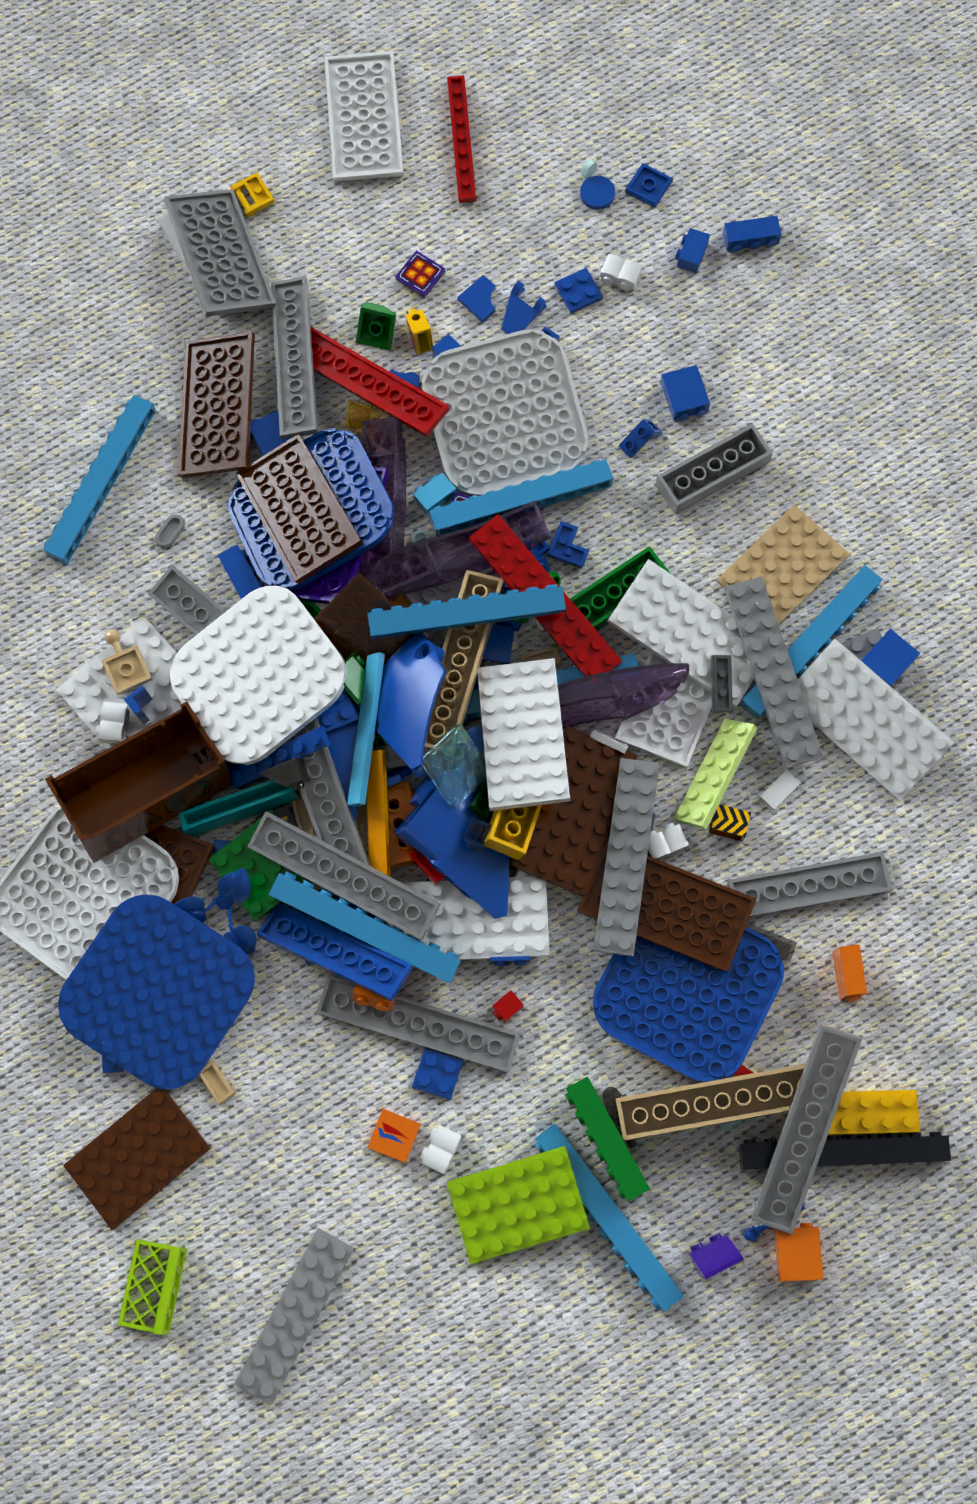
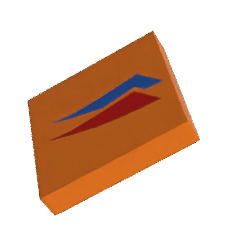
(394, 1135)

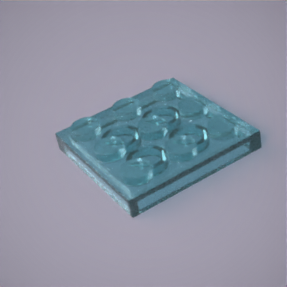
(455, 766)

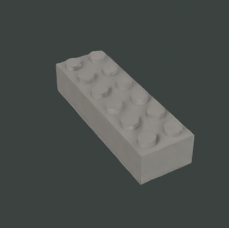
(713, 468)

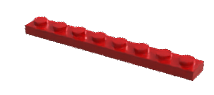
(461, 139)

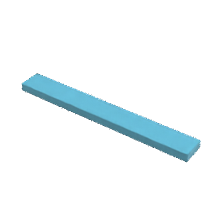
(366, 730)

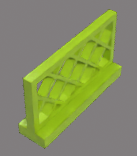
(169, 1286)

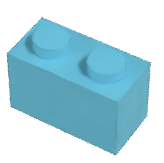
(435, 493)

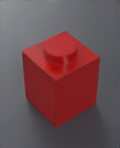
(507, 1007)

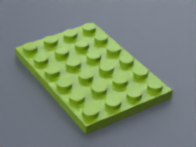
(518, 1205)

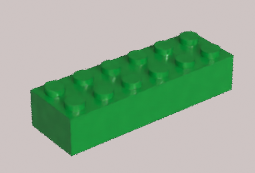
(604, 595)
(607, 1138)

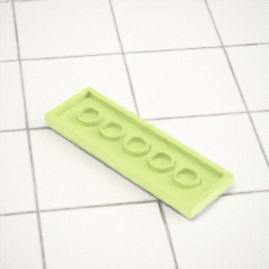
(715, 773)

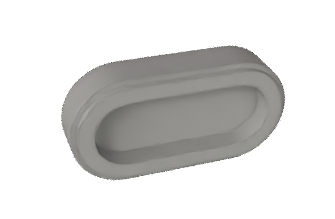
(170, 531)

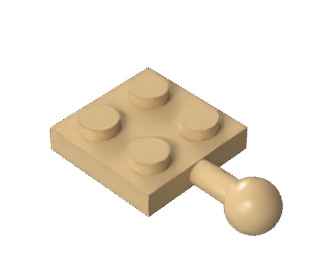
(126, 667)

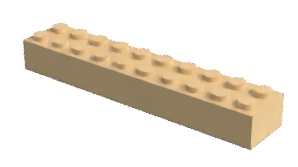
(462, 660)
(708, 1103)

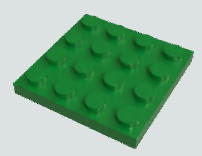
(260, 870)

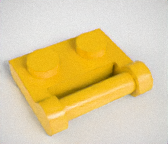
(257, 191)

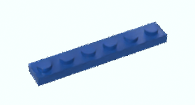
(298, 747)

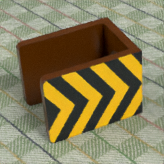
(730, 823)

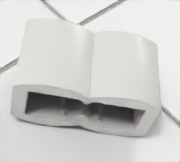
(621, 272)
(113, 723)
(667, 841)
(441, 1149)

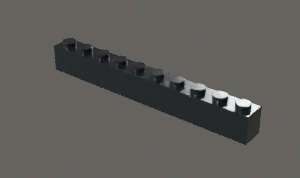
(858, 1151)

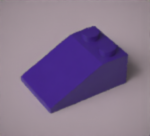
(714, 1256)

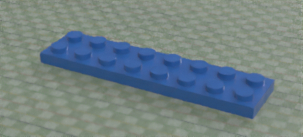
(335, 951)

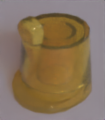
(359, 412)

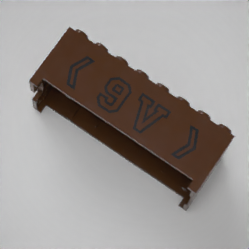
(140, 783)

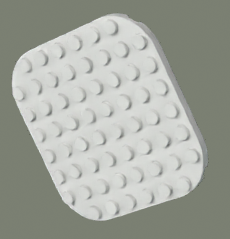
(508, 411)
(258, 674)
(61, 899)

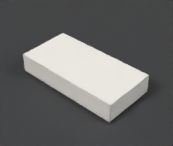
(609, 740)
(780, 790)

